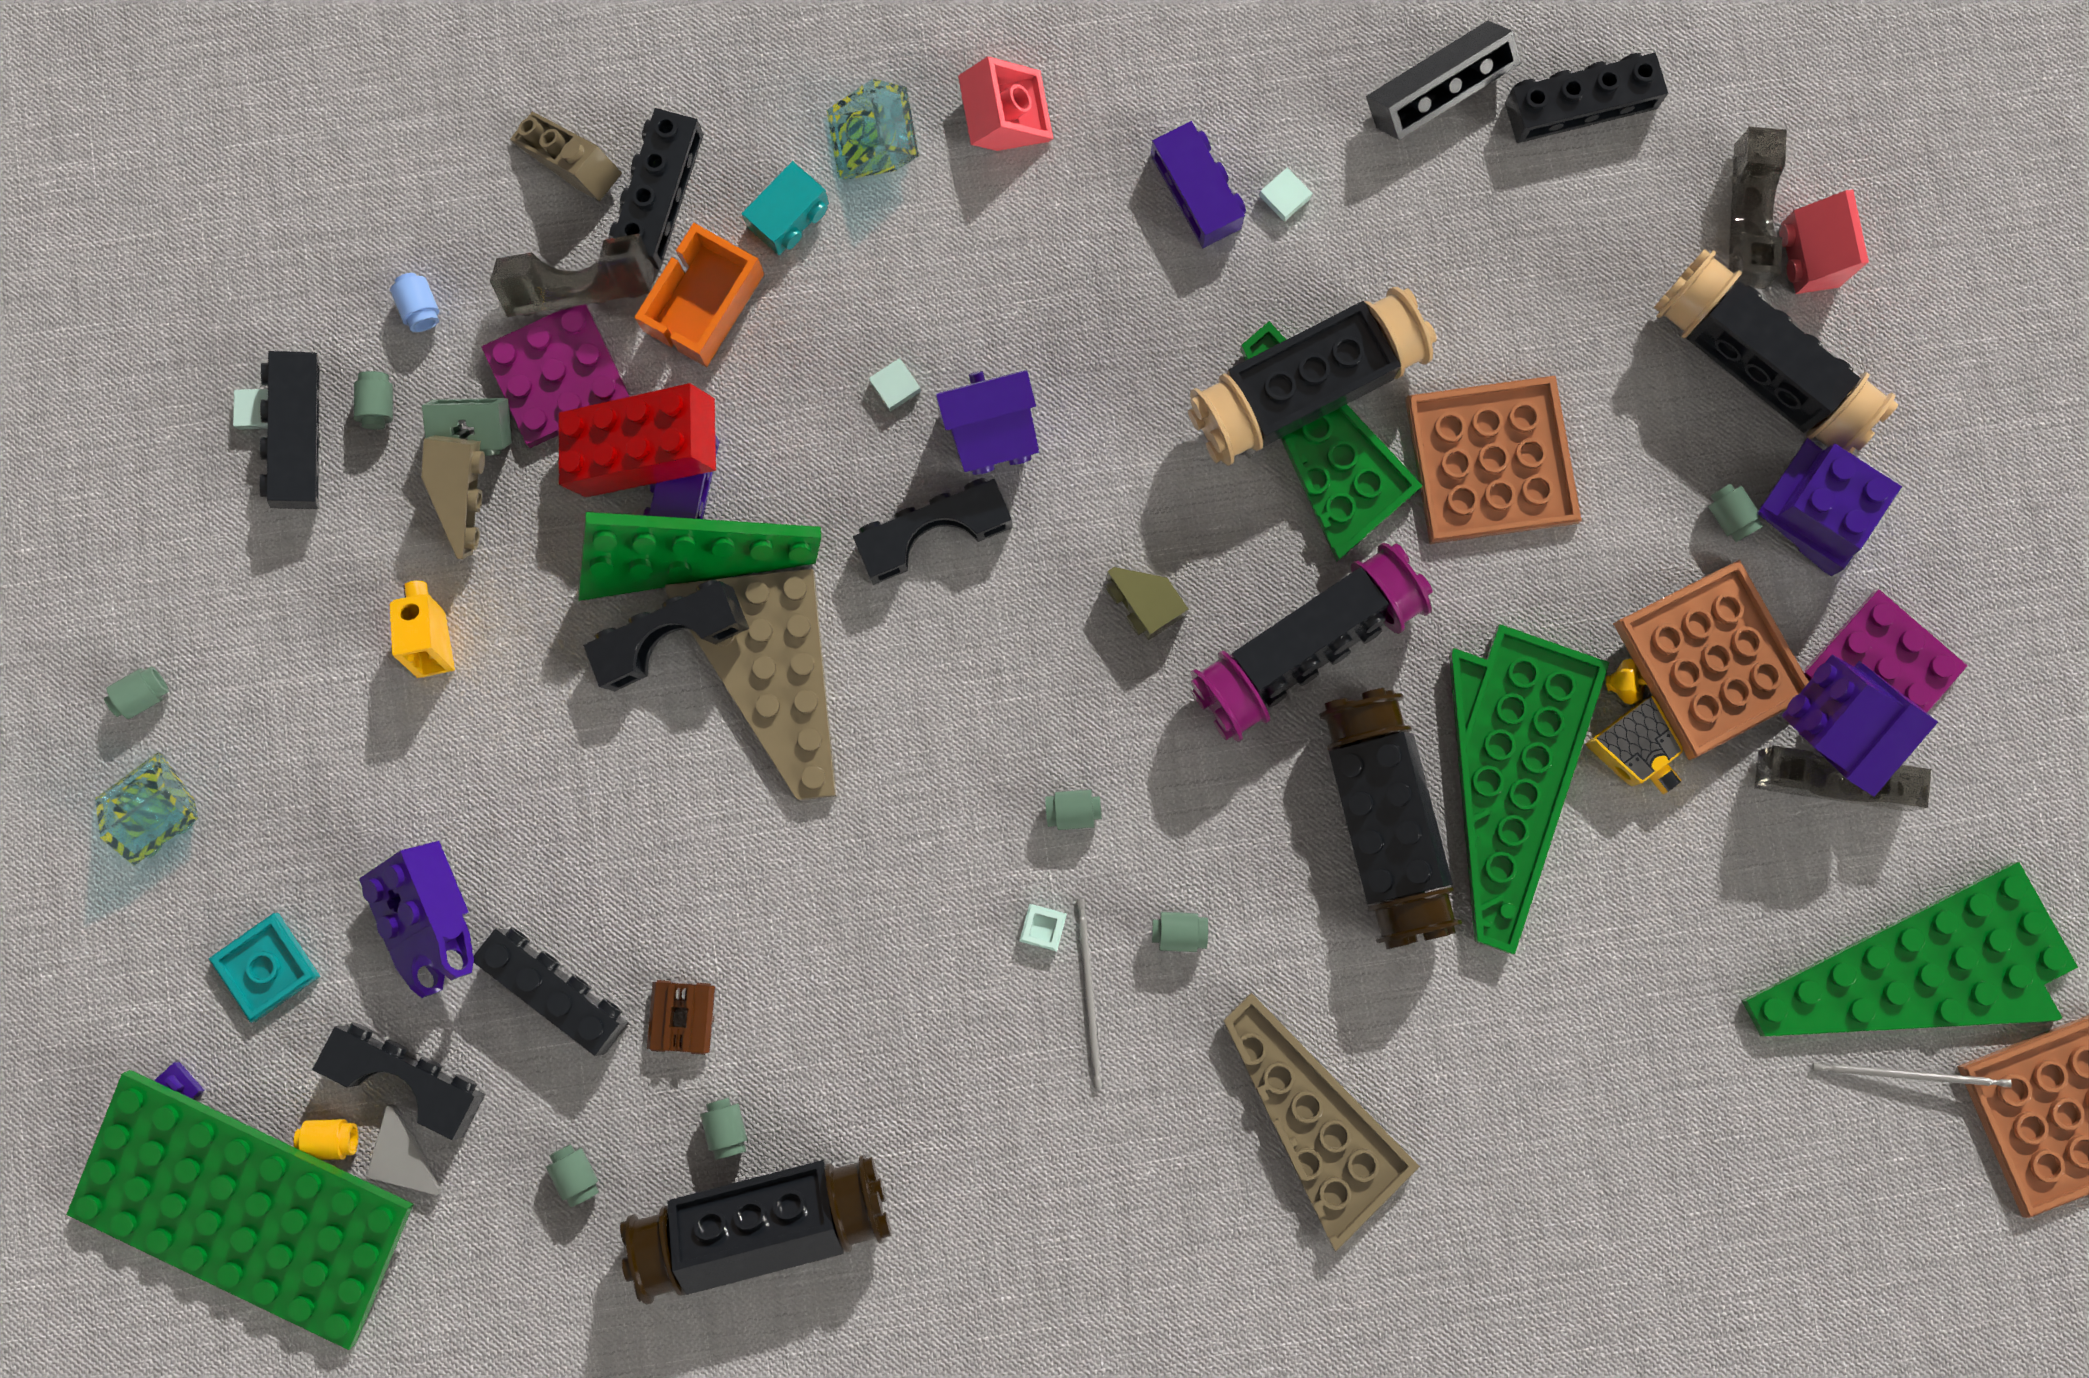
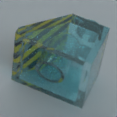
(872, 130)
(145, 810)

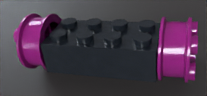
(1316, 633)

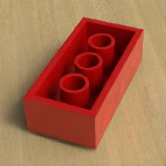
(637, 440)

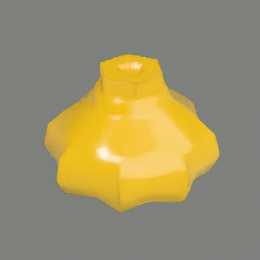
(1627, 682)

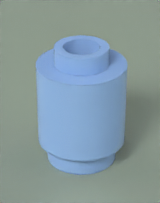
(415, 302)

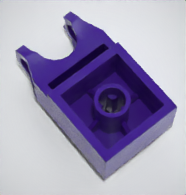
(420, 915)

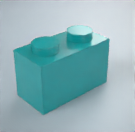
(786, 208)

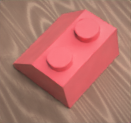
(1004, 105)
(1824, 243)

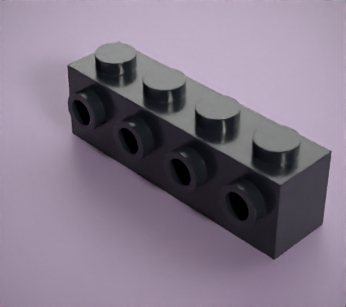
(1443, 79)
(1585, 96)
(658, 181)
(291, 430)
(550, 991)

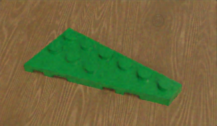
(1342, 467)
(654, 551)

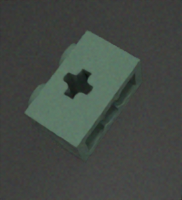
(486, 415)

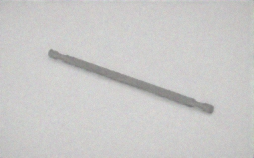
(1089, 993)
(1911, 1075)

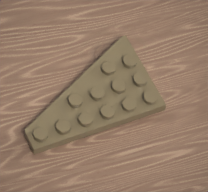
(779, 674)

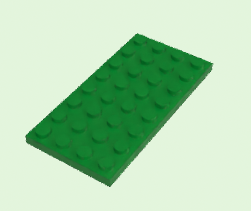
(239, 1209)

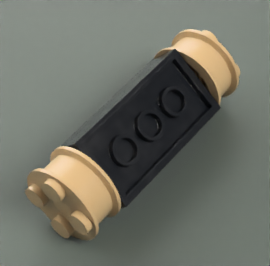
(1774, 356)
(1312, 374)

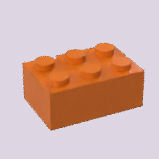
(700, 305)

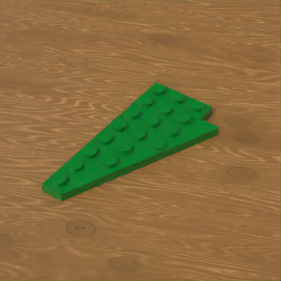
(1517, 749)
(1950, 964)

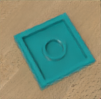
(264, 967)

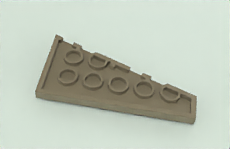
(1331, 1140)

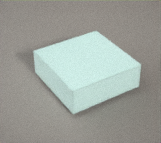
(1285, 194)
(895, 384)
(247, 408)
(1043, 927)

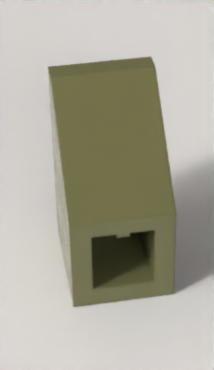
(1148, 598)

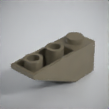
(567, 155)
(451, 481)

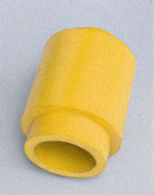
(327, 1138)

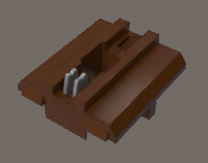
(698, 1029)

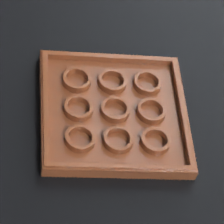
(1493, 459)
(1713, 659)
(2044, 1117)

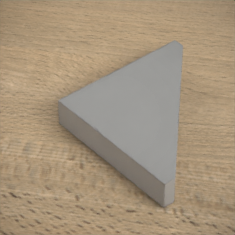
(399, 1158)

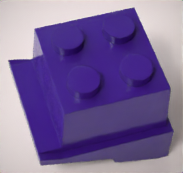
(990, 420)
(1828, 504)
(1858, 722)

